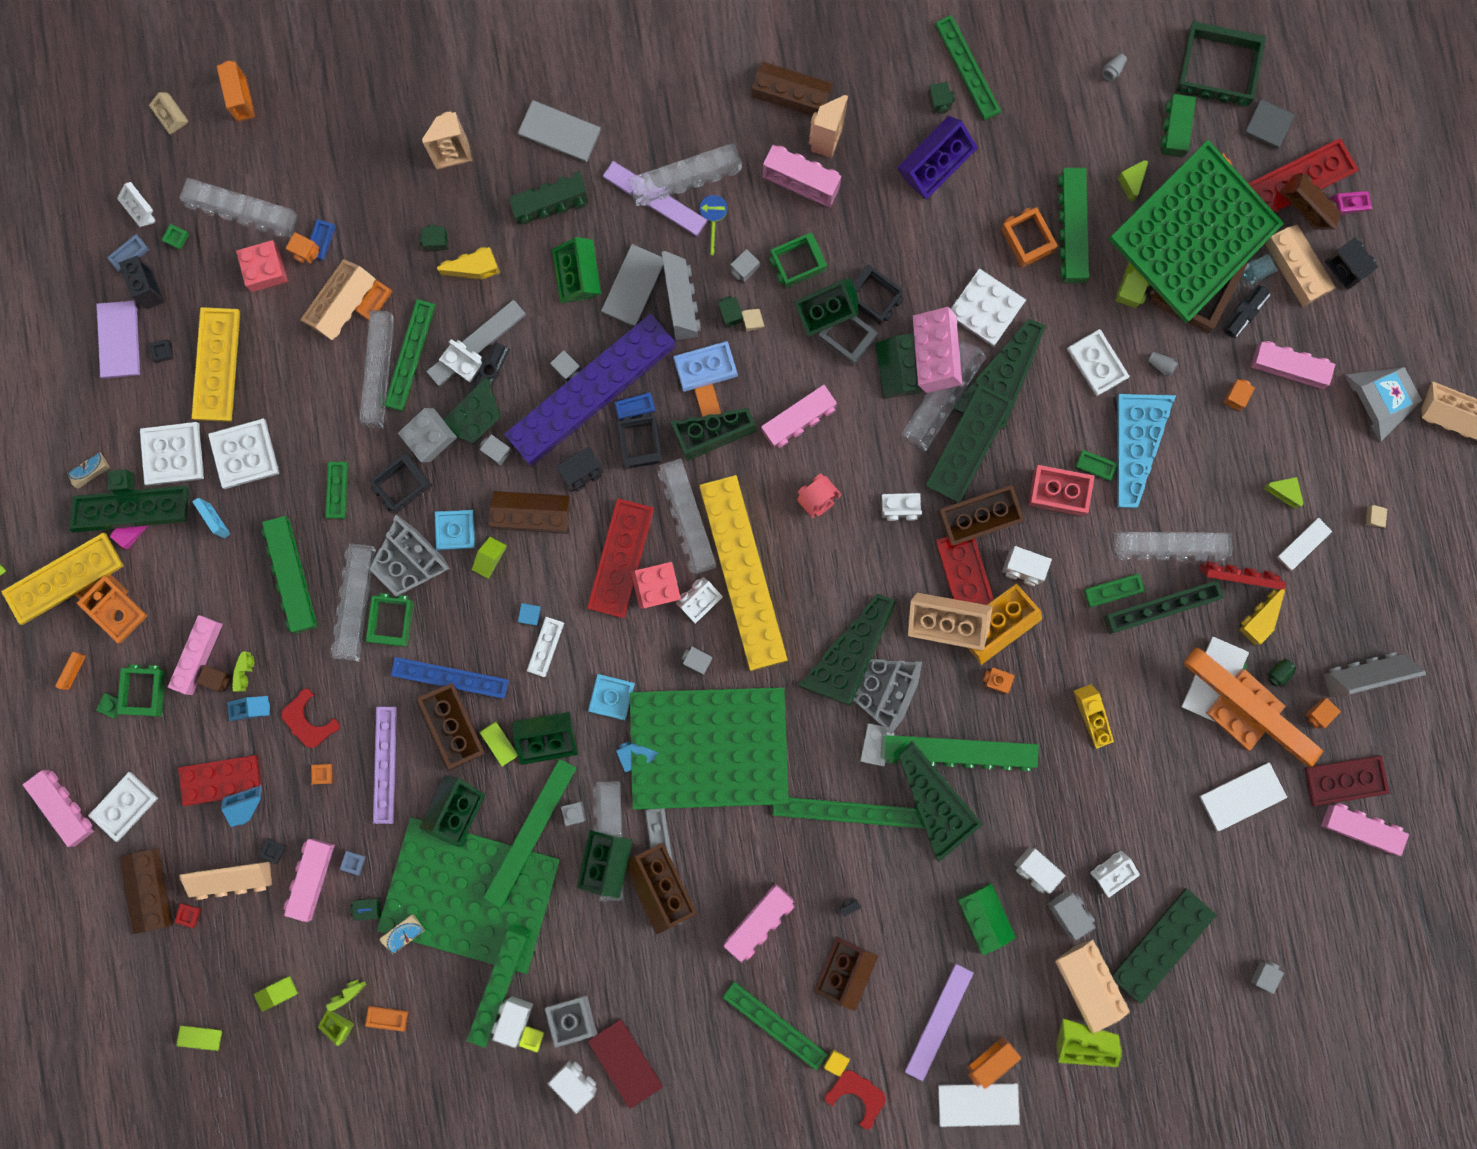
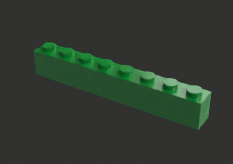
(965, 751)

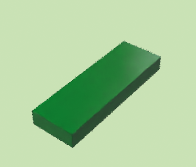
(336, 490)
(1114, 590)

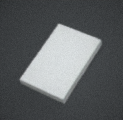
(1098, 362)
(123, 806)

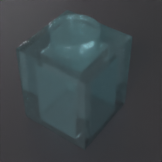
(1260, 269)

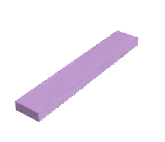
(667, 207)
(384, 765)
(939, 1022)

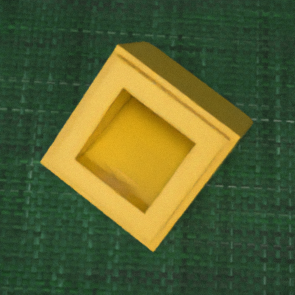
(836, 1062)

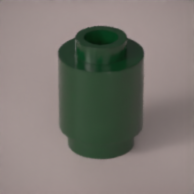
(1281, 673)

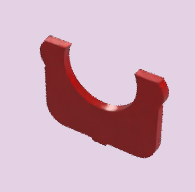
(294, 717)
(853, 1083)

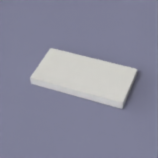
(1202, 696)
(1243, 796)
(978, 1106)

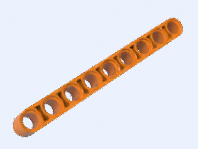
(1253, 707)

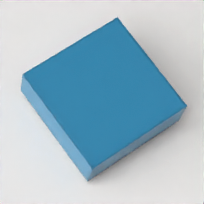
(529, 614)

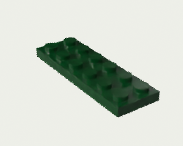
(969, 443)
(129, 509)
(1163, 946)

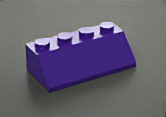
(937, 156)

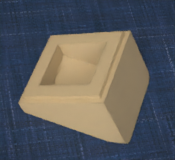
(752, 319)
(1376, 516)

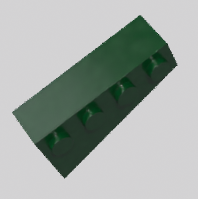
(549, 199)
(712, 431)

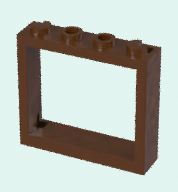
(1198, 321)

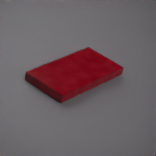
(1347, 780)
(625, 1063)

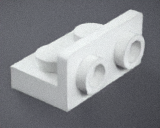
(136, 205)
(461, 361)
(901, 505)
(699, 599)
(872, 745)
(1115, 873)

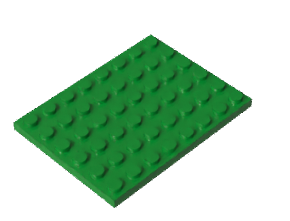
(1196, 231)
(711, 747)
(447, 893)

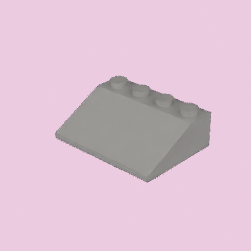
(680, 296)
(1371, 674)

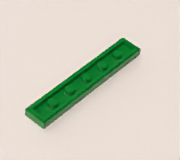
(967, 68)
(409, 355)
(775, 1025)

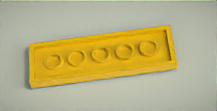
(216, 364)
(62, 578)

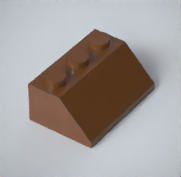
(1311, 202)
(846, 974)

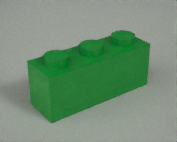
(1178, 125)

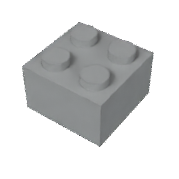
(427, 435)
(1071, 915)
(571, 1021)

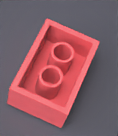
(1061, 490)

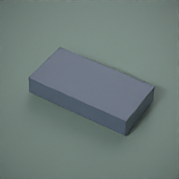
(129, 249)

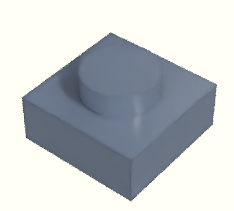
(352, 862)

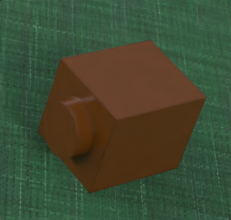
(214, 679)

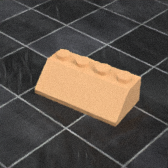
(827, 126)
(447, 141)
(1299, 265)
(338, 299)
(1451, 410)
(949, 621)
(228, 879)
(1092, 986)

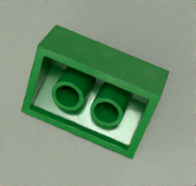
(576, 270)
(986, 919)

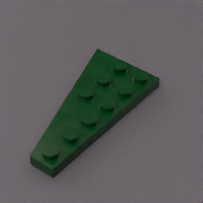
(1008, 368)
(847, 660)
(941, 809)

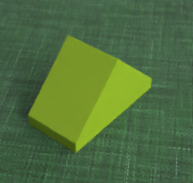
(1132, 179)
(1287, 491)
(488, 557)
(275, 993)
(335, 1027)

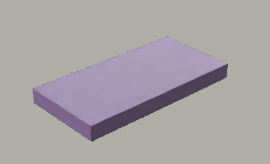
(118, 339)

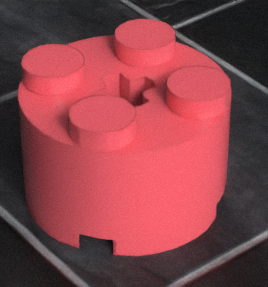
(818, 496)

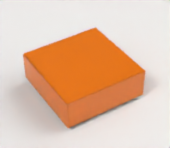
(321, 774)

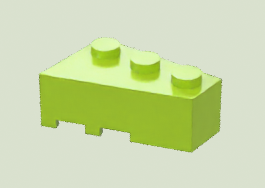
(1132, 288)
(1080, 1046)

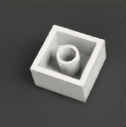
(1026, 566)
(1040, 870)
(512, 1022)
(573, 1085)

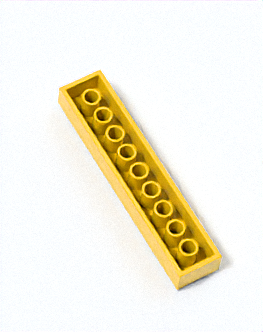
(743, 573)

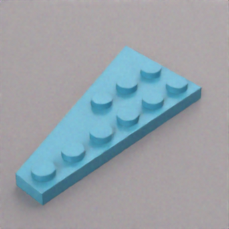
(1139, 433)

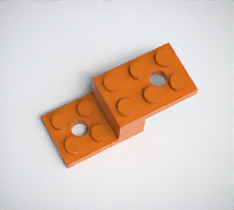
(104, 600)

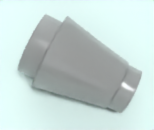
(1113, 68)
(1163, 363)

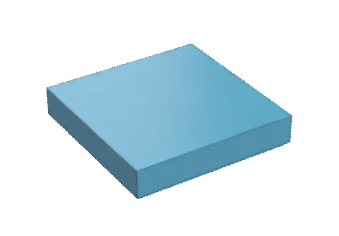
(211, 518)
(454, 530)
(611, 697)

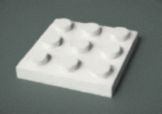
(987, 307)
(171, 453)
(243, 453)

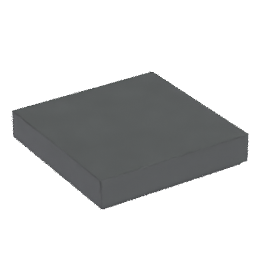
(1269, 124)

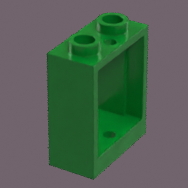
(814, 250)
(373, 619)
(157, 696)

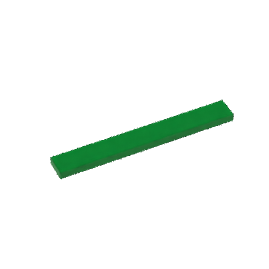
(850, 812)
(530, 833)

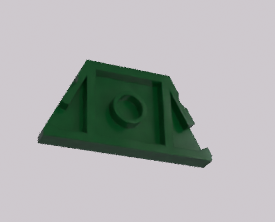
(474, 413)

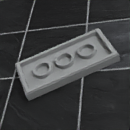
(559, 131)
(633, 285)

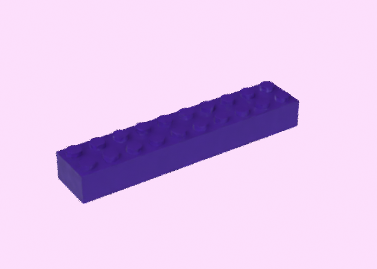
(590, 390)

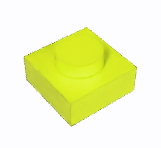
(531, 1038)

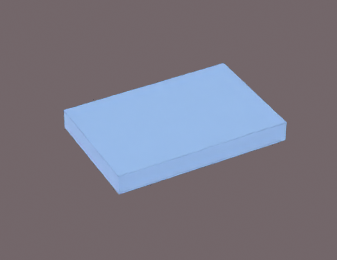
(705, 366)

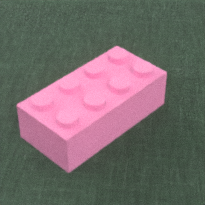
(801, 175)
(937, 350)
(758, 923)

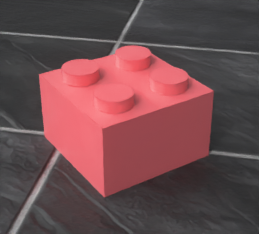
(261, 266)
(655, 585)

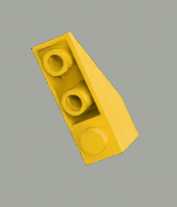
(476, 265)
(1263, 621)
(1094, 715)

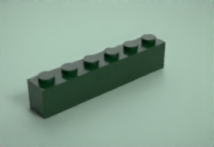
(1163, 607)

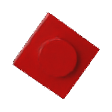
(187, 915)

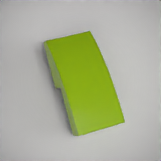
(244, 664)
(498, 743)
(353, 989)
(199, 1038)

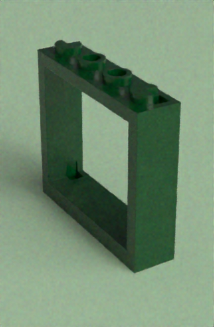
(1225, 36)

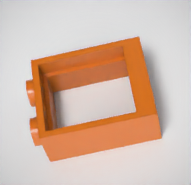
(235, 91)
(1043, 251)
(993, 1063)

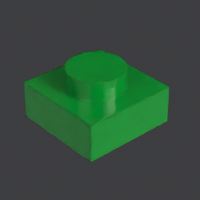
(175, 237)
(108, 705)

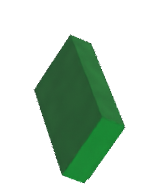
(1096, 465)

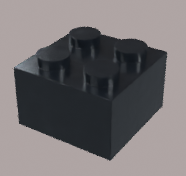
(1351, 263)
(580, 469)

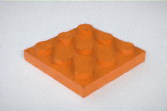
(1234, 721)

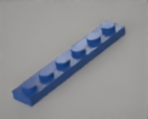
(444, 676)

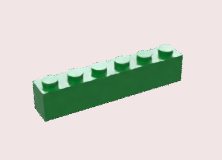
(1073, 225)
(289, 575)
(498, 986)

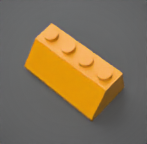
(1010, 618)

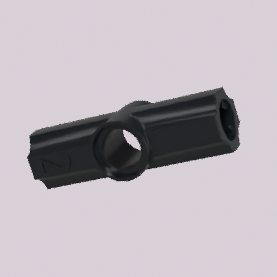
(1246, 311)
(494, 359)

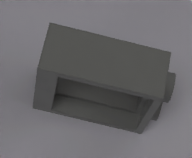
(861, 348)

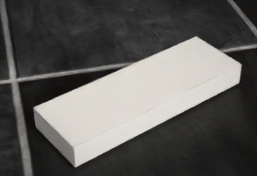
(1304, 544)
(545, 647)

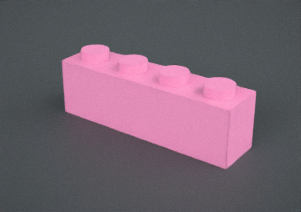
(1293, 365)
(799, 416)
(195, 655)
(58, 807)
(1365, 830)
(309, 880)

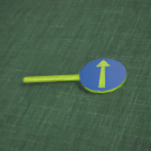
(713, 209)

